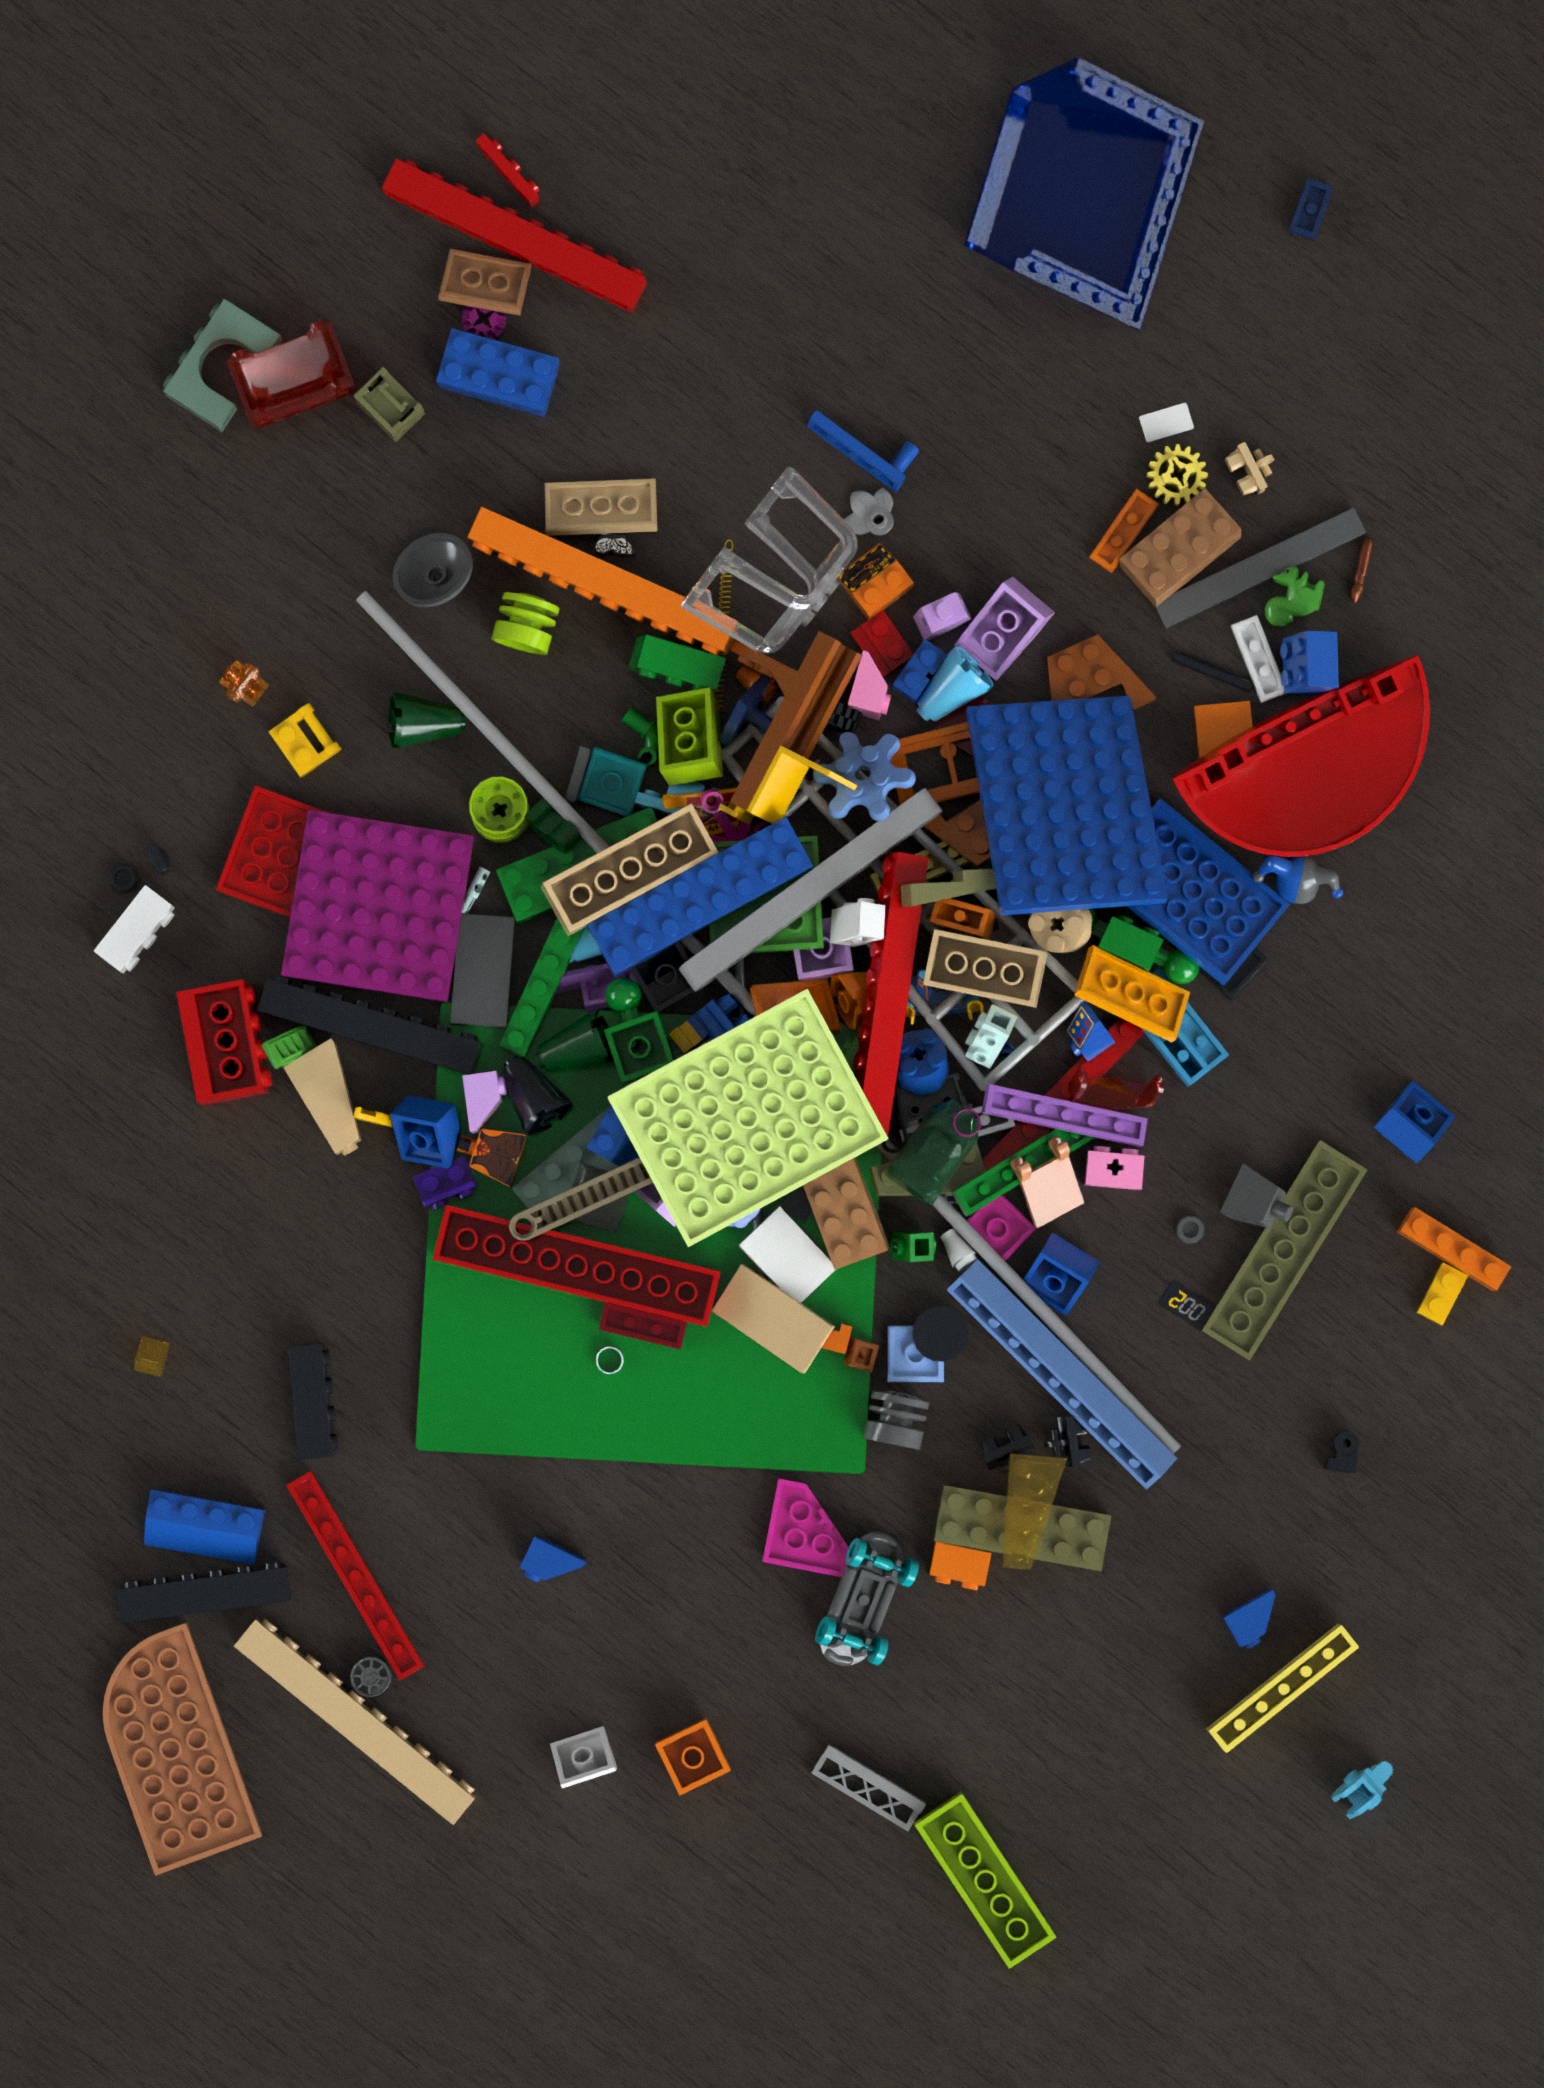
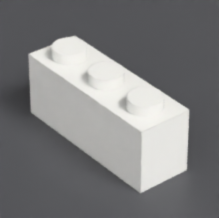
(135, 930)

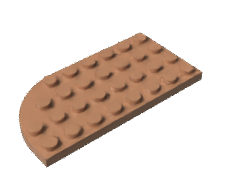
(175, 1753)

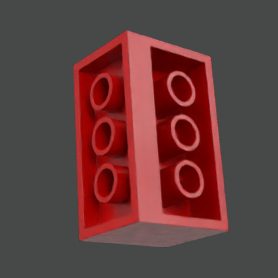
(205, 1037)

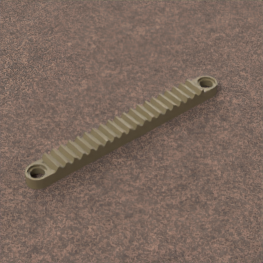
(583, 1199)

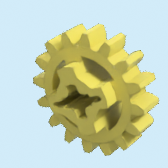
(1172, 464)

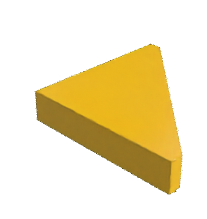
(373, 1117)

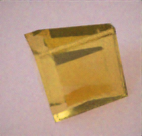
(151, 1356)

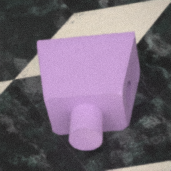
(942, 616)

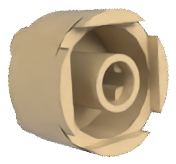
(1073, 937)

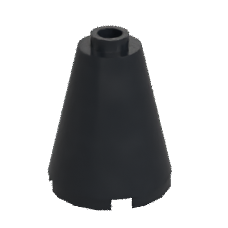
(534, 1096)

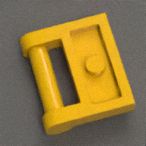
(297, 746)

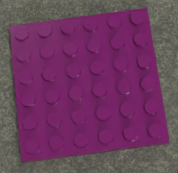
(377, 906)

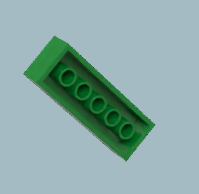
(524, 878)

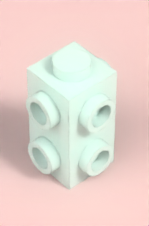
(991, 1035)

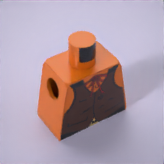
(494, 1153)

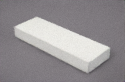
(1258, 658)

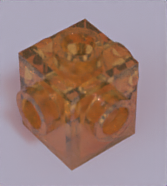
(243, 683)

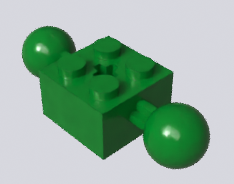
(1142, 948)
(623, 997)

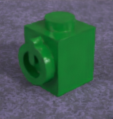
(912, 1245)

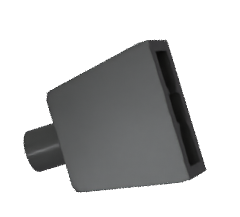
(1255, 1200)

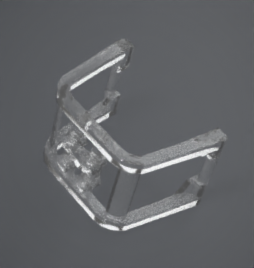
(819, 581)

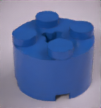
(922, 1062)

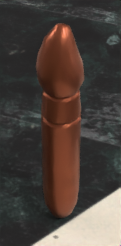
(1361, 570)

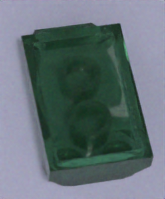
(934, 1151)

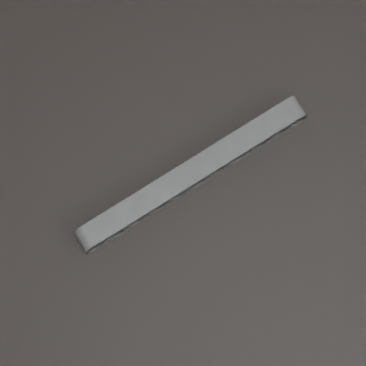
(810, 890)

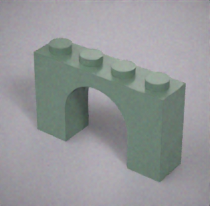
(226, 326)

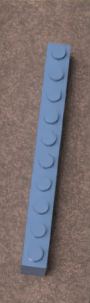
(1062, 1374)

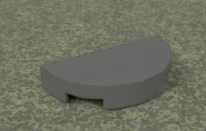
(578, 774)

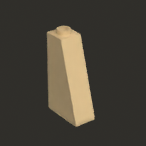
(324, 1090)

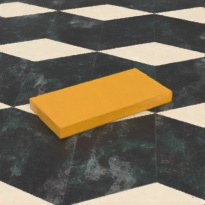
(1132, 993)

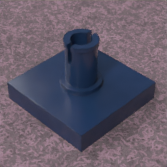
(747, 712)

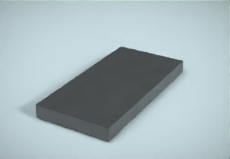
(482, 971)

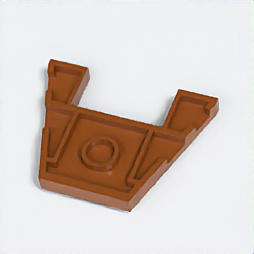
(1091, 670)
(964, 834)

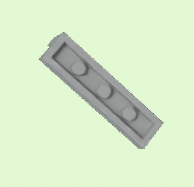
(874, 1778)

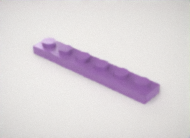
(1064, 1115)

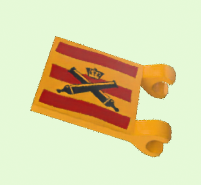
(711, 825)

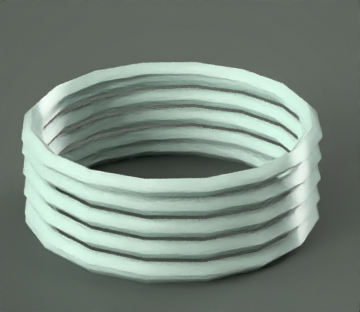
(599, 1352)

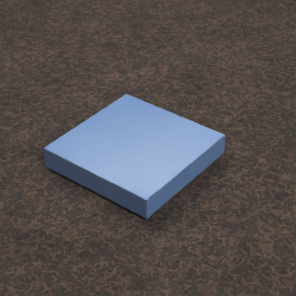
(906, 1362)

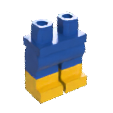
(708, 1023)

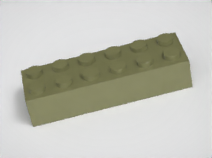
(979, 1517)

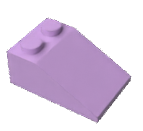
(1004, 627)

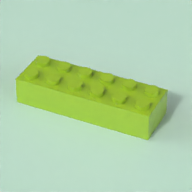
(985, 1880)

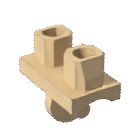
(1243, 458)

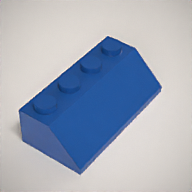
(203, 1526)

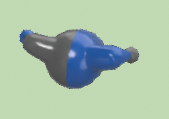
(1298, 877)

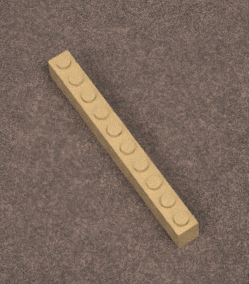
(355, 1721)

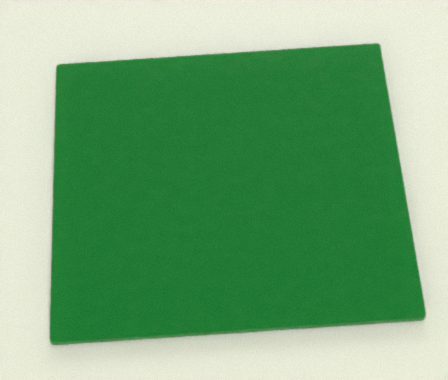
(517, 1361)

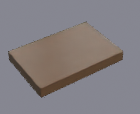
(485, 282)

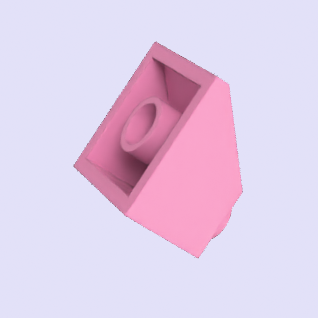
(869, 690)

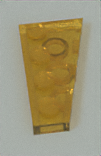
(1029, 1501)

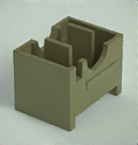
(388, 403)

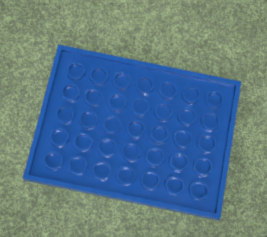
(1066, 805)

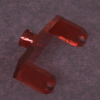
(1114, 1093)

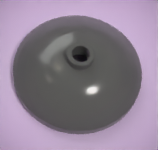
(427, 561)

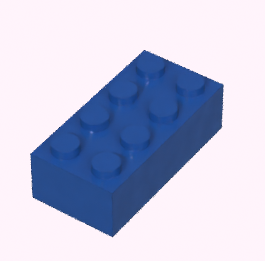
(498, 372)

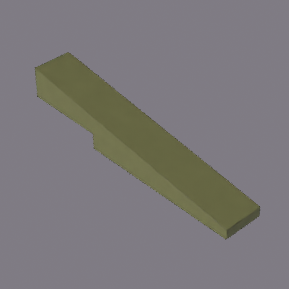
(964, 883)

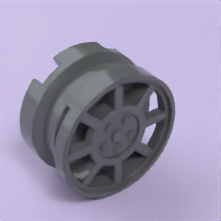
(370, 1676)

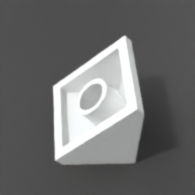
(583, 1757)

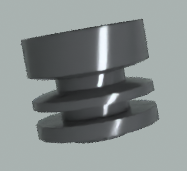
(896, 1419)

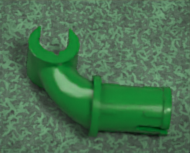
(647, 731)

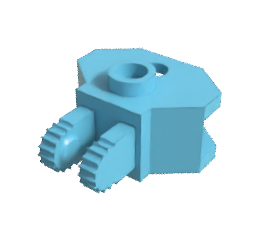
(1364, 1788)

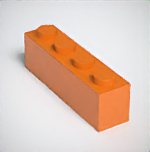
(1453, 1249)

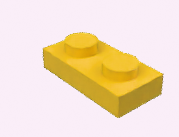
(1442, 1293)

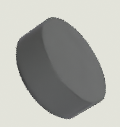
(1190, 1229)

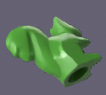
(1300, 597)

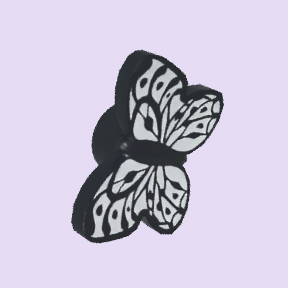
(614, 544)

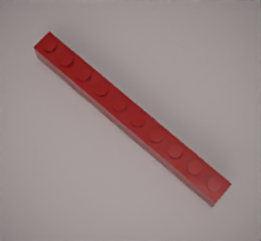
(514, 235)
(888, 986)

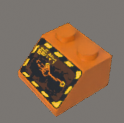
(875, 581)

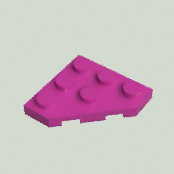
(802, 1533)

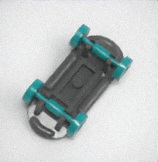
(862, 1600)

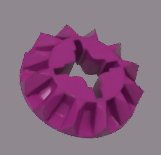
(497, 322)

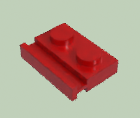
(883, 643)

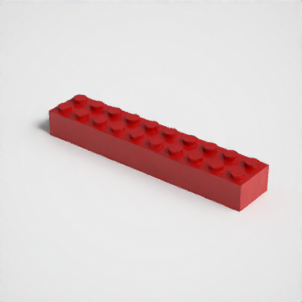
(577, 1266)

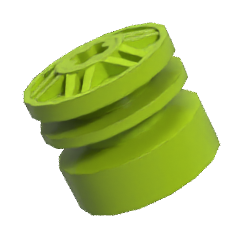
(525, 623)
(506, 795)

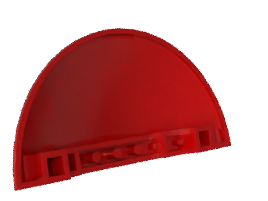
(1316, 768)

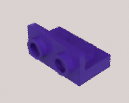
(442, 1183)

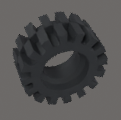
(844, 719)

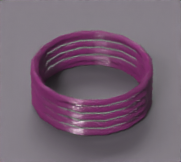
(979, 1120)

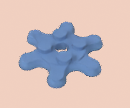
(874, 789)

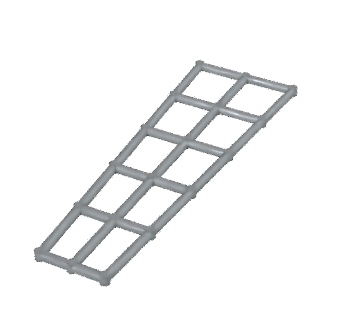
(809, 791)

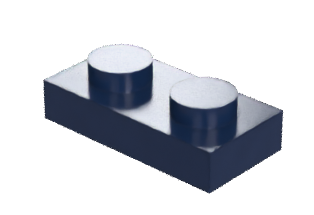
(1310, 209)

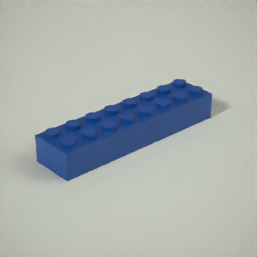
(700, 896)

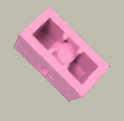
(1098, 1175)

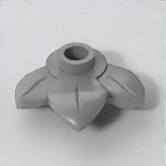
(868, 509)

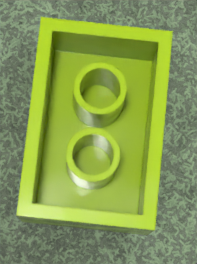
(689, 736)

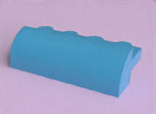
(1194, 1049)

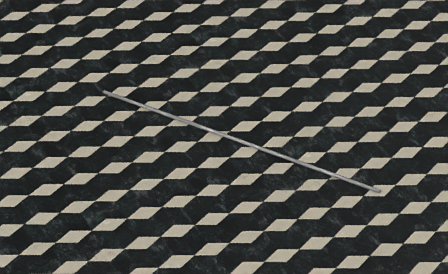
(745, 1000)

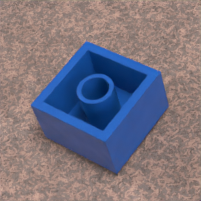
(1310, 662)

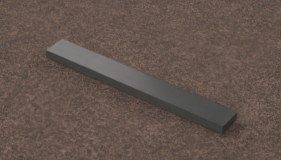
(1260, 568)

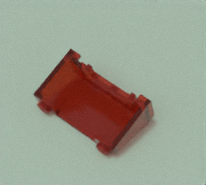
(292, 376)

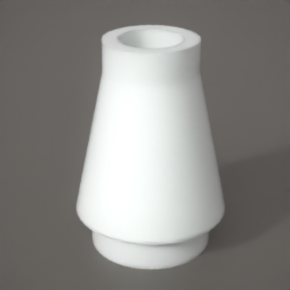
(958, 1250)

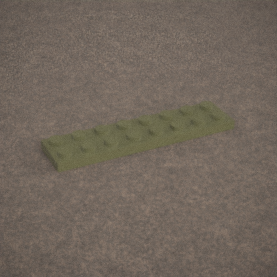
(1284, 1251)

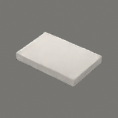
(787, 1255)

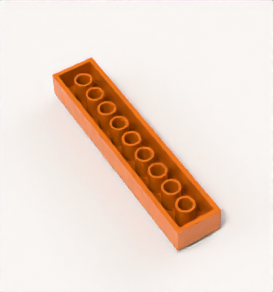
(594, 578)

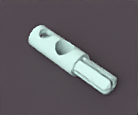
(472, 893)

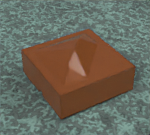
(861, 1355)

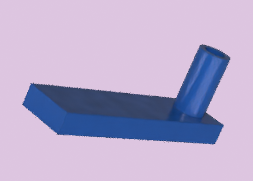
(887, 473)

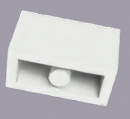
(857, 923)

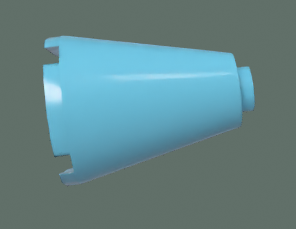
(953, 685)

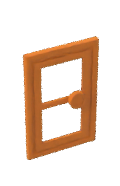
(948, 750)

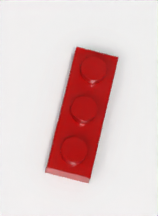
(509, 169)

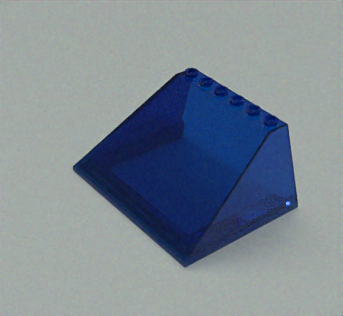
(1085, 187)

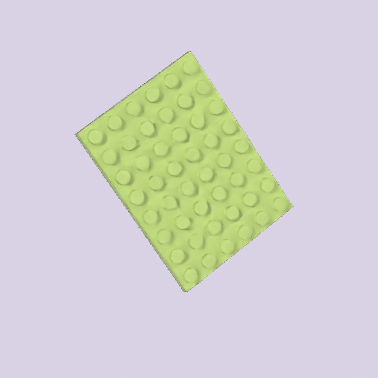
(747, 1117)

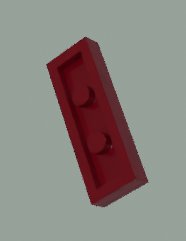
(642, 1325)

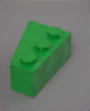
(676, 663)

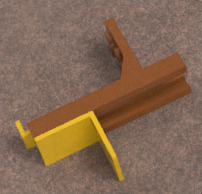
(795, 729)

